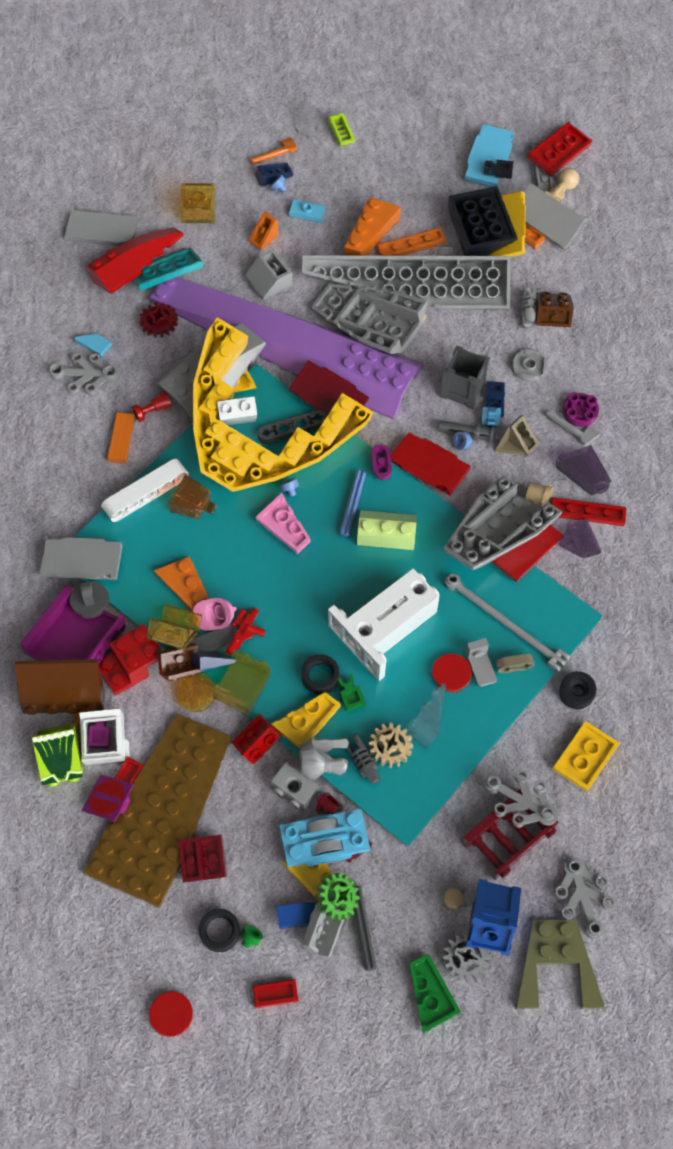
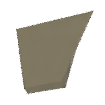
(518, 438)

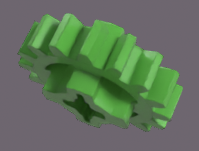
(337, 896)

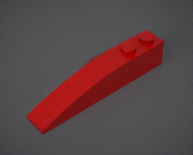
(125, 261)

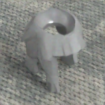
(316, 759)

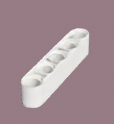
(144, 490)

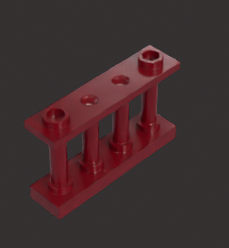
(490, 825)

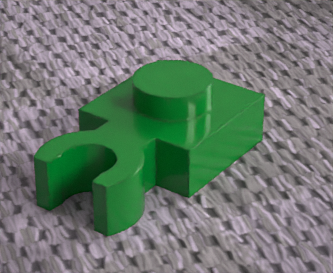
(351, 696)

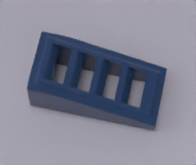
(267, 173)

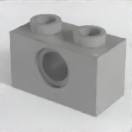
(290, 776)

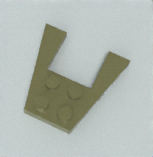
(557, 944)

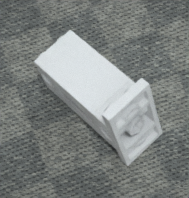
(385, 620)

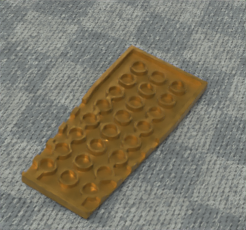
(165, 804)

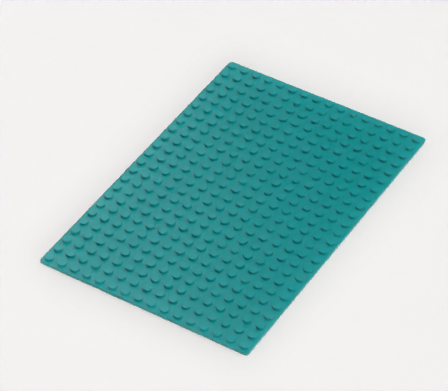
(293, 596)

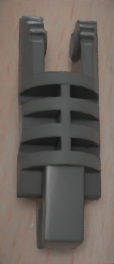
(363, 760)

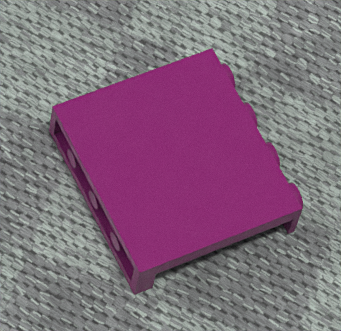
(68, 636)

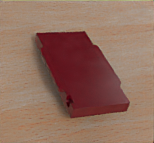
(323, 388)

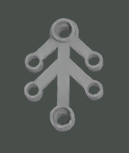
(86, 373)
(523, 801)
(583, 894)

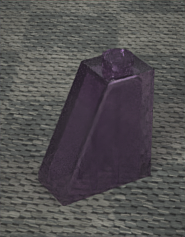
(585, 470)

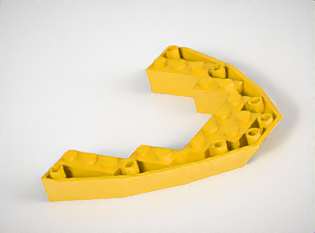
(236, 459)

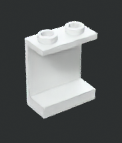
(237, 411)

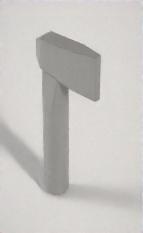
(587, 437)

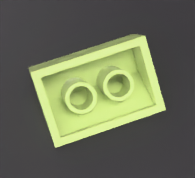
(386, 530)

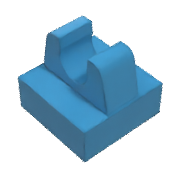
(491, 416)

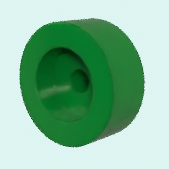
(251, 936)

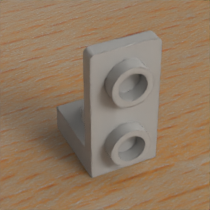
(480, 663)

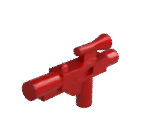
(245, 631)

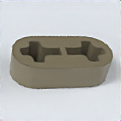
(515, 663)

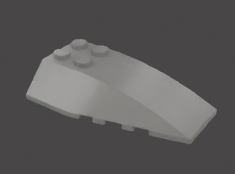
(372, 317)
(180, 377)

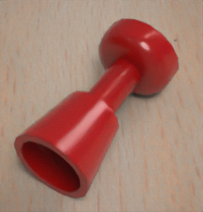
(158, 403)

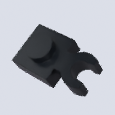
(502, 169)

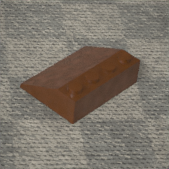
(60, 686)

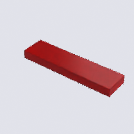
(592, 511)

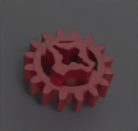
(158, 320)

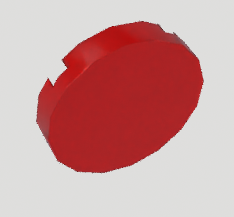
(452, 671)
(171, 1014)

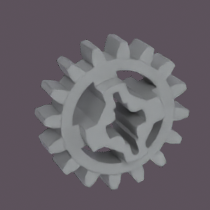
(474, 960)

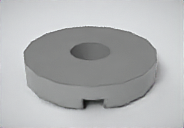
(529, 373)

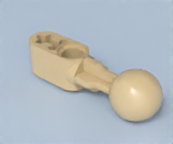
(567, 180)

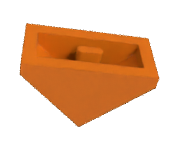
(265, 231)

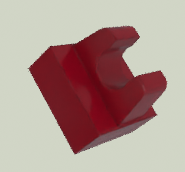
(329, 803)

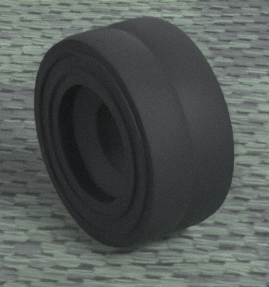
(582, 680)

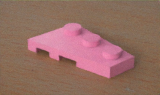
(283, 524)

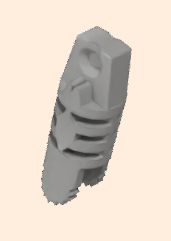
(528, 307)

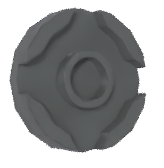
(89, 599)

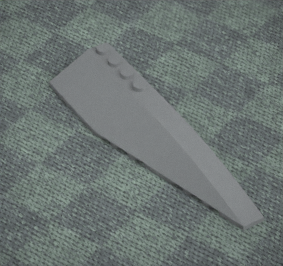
(439, 280)

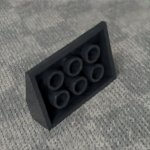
(481, 221)

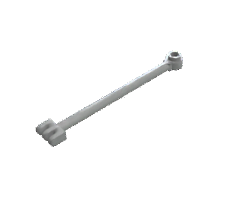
(554, 657)

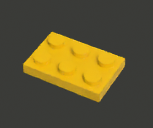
(586, 756)

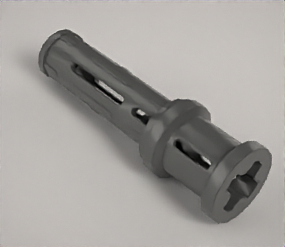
(476, 431)

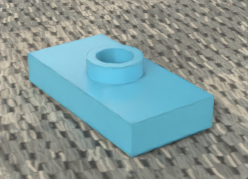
(307, 211)

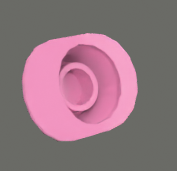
(215, 613)

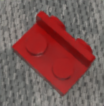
(256, 739)

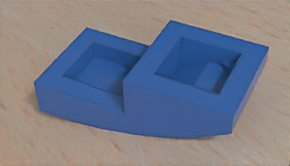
(294, 914)

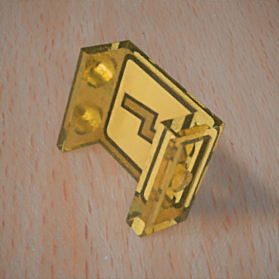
(175, 628)

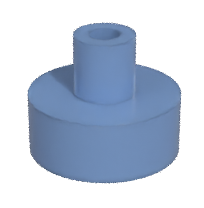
(278, 183)
(462, 440)
(289, 486)

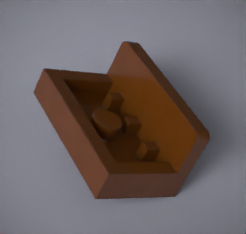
(177, 663)

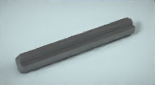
(364, 932)

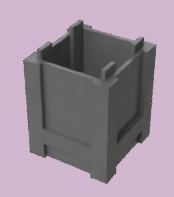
(464, 377)

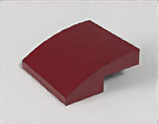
(202, 858)

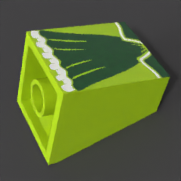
(58, 754)

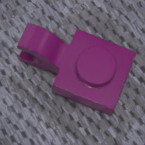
(99, 735)

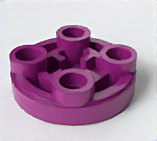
(580, 409)

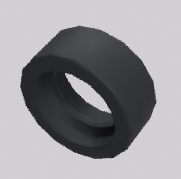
(320, 660)
(219, 913)

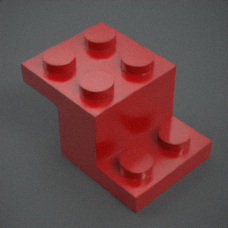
(129, 660)

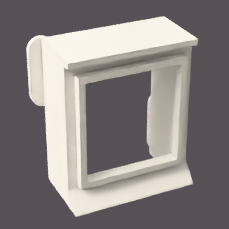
(122, 744)

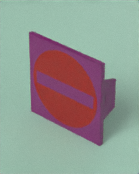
(108, 798)

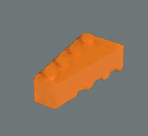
(371, 227)

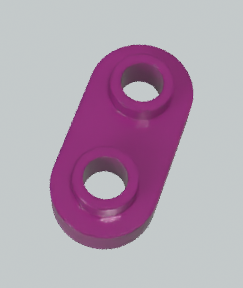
(381, 463)

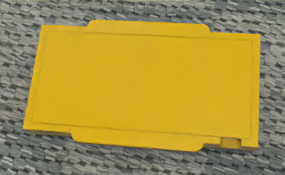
(516, 209)

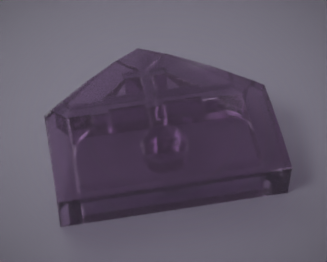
(580, 540)

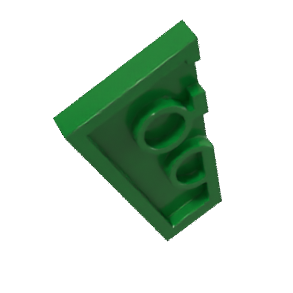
(432, 995)

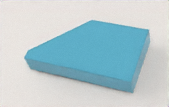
(94, 343)

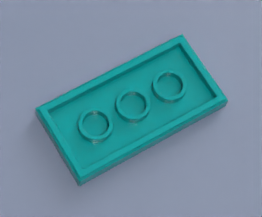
(168, 268)

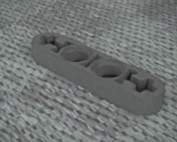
(291, 425)

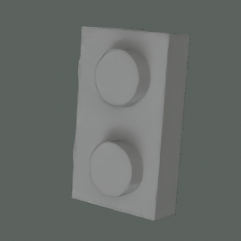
(321, 933)

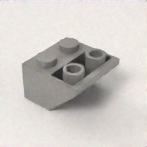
(269, 274)

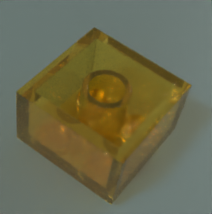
(198, 203)

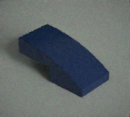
(495, 395)

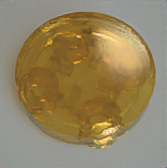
(195, 692)

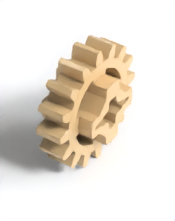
(396, 749)

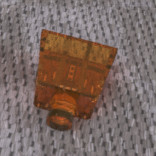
(191, 499)

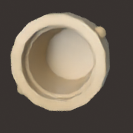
(539, 494)

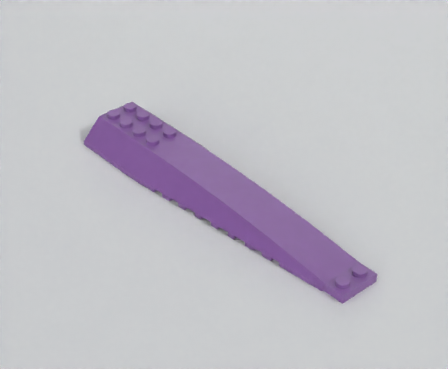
(295, 341)

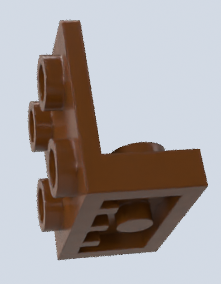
(554, 309)

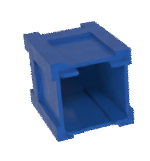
(494, 917)

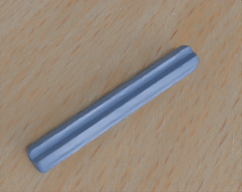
(352, 503)

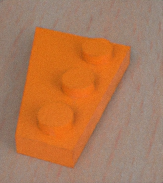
(183, 581)

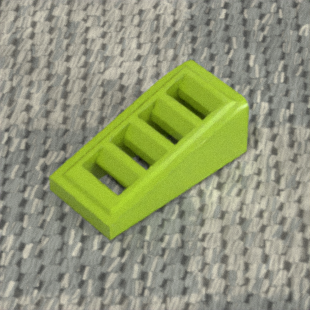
(336, 119)

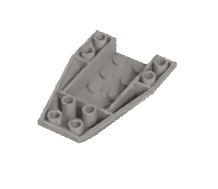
(497, 525)

